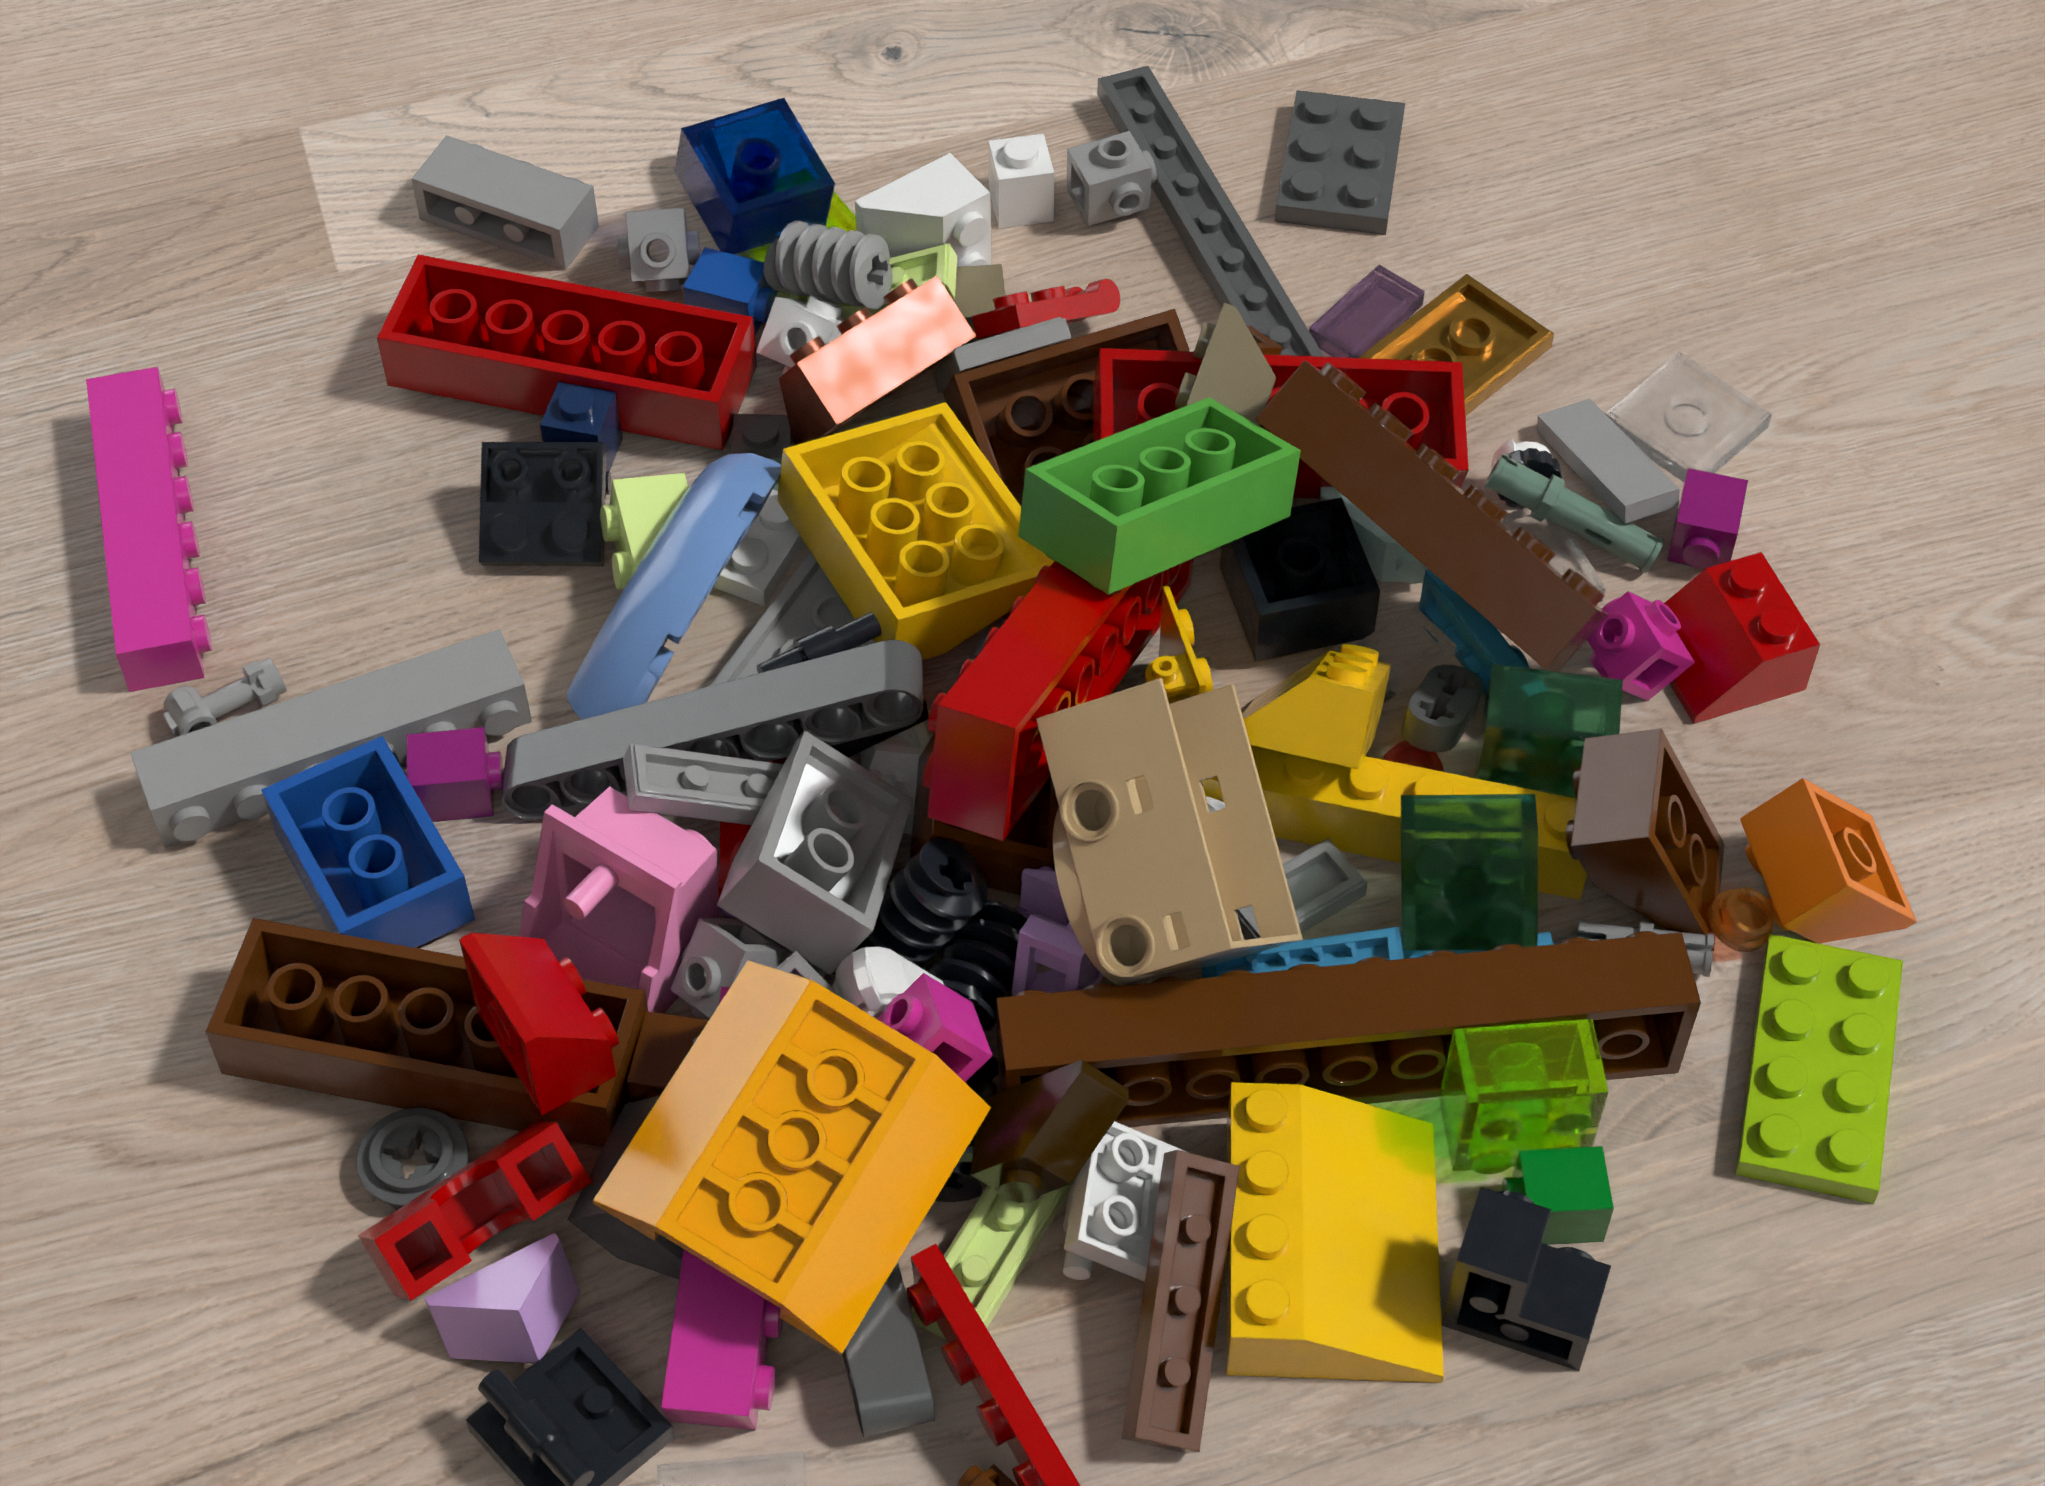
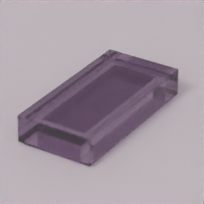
(1367, 314)

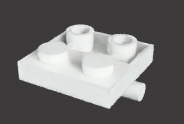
(1114, 1204)

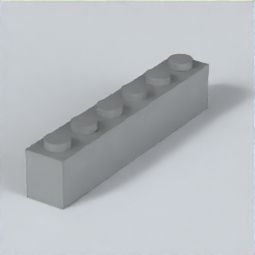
(219, 770)

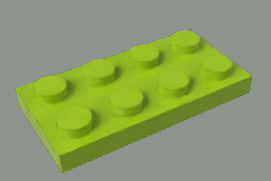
(1820, 1069)

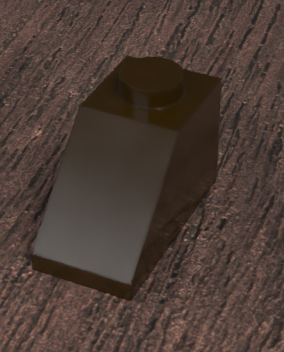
(1045, 1130)

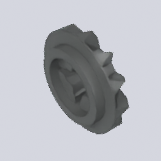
(398, 1138)

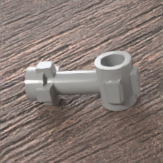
(190, 711)

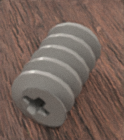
(830, 264)

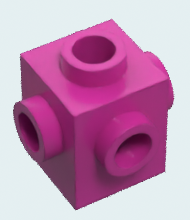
(1639, 645)

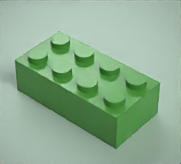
(1157, 494)

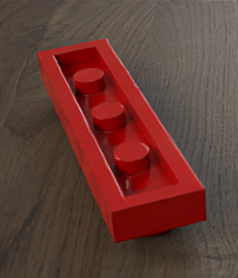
(976, 1358)

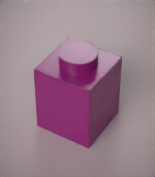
(1707, 519)
(454, 773)

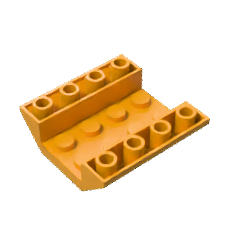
(797, 1150)

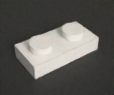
(762, 555)

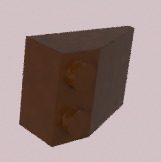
(1645, 831)

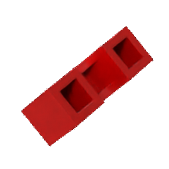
(449, 1221)

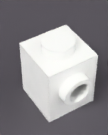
(1021, 181)

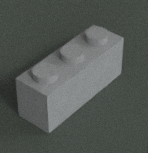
(506, 202)

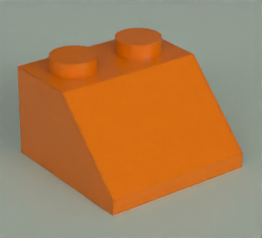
(1824, 866)

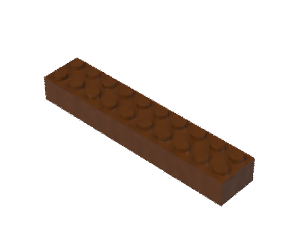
(1349, 1028)

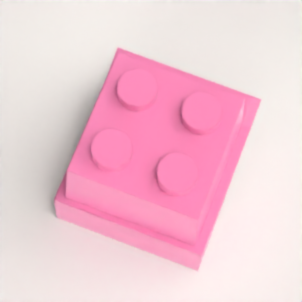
(621, 894)

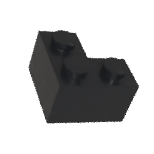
(1518, 1288)

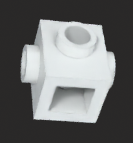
(797, 323)

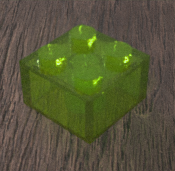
(1521, 1092)

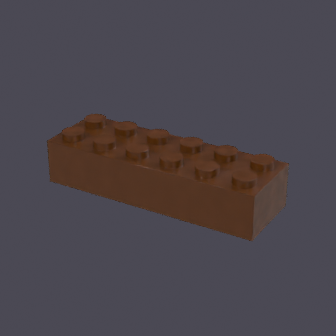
(1431, 517)
(394, 1031)

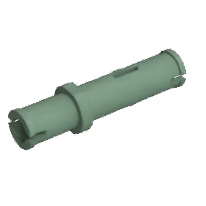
(1573, 512)

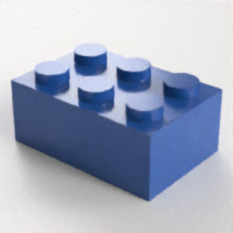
(369, 849)

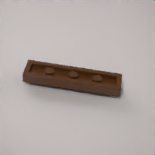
(1181, 1302)

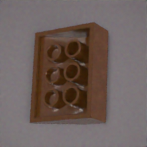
(1043, 399)

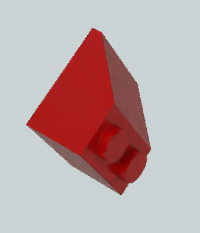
(1742, 637)
(539, 1017)

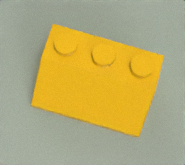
(1324, 708)

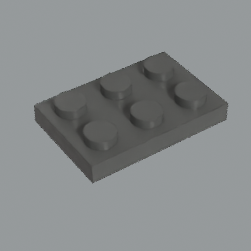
(1340, 162)

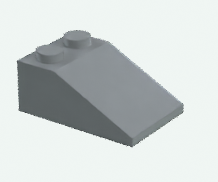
(818, 855)

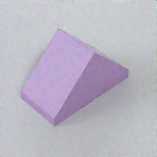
(507, 1307)

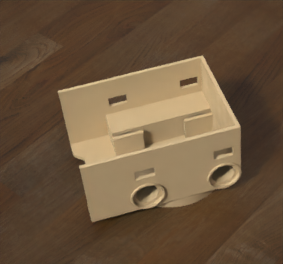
(1134, 842)

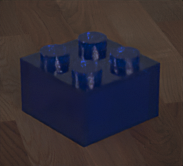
(753, 175)

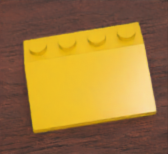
(911, 527)
(1331, 1239)

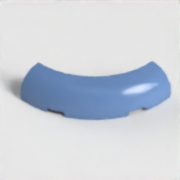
(672, 584)

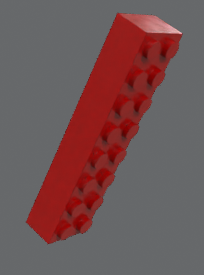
(1051, 654)

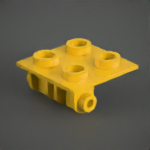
(1177, 663)

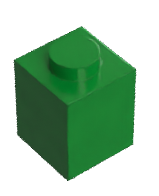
(1571, 1185)

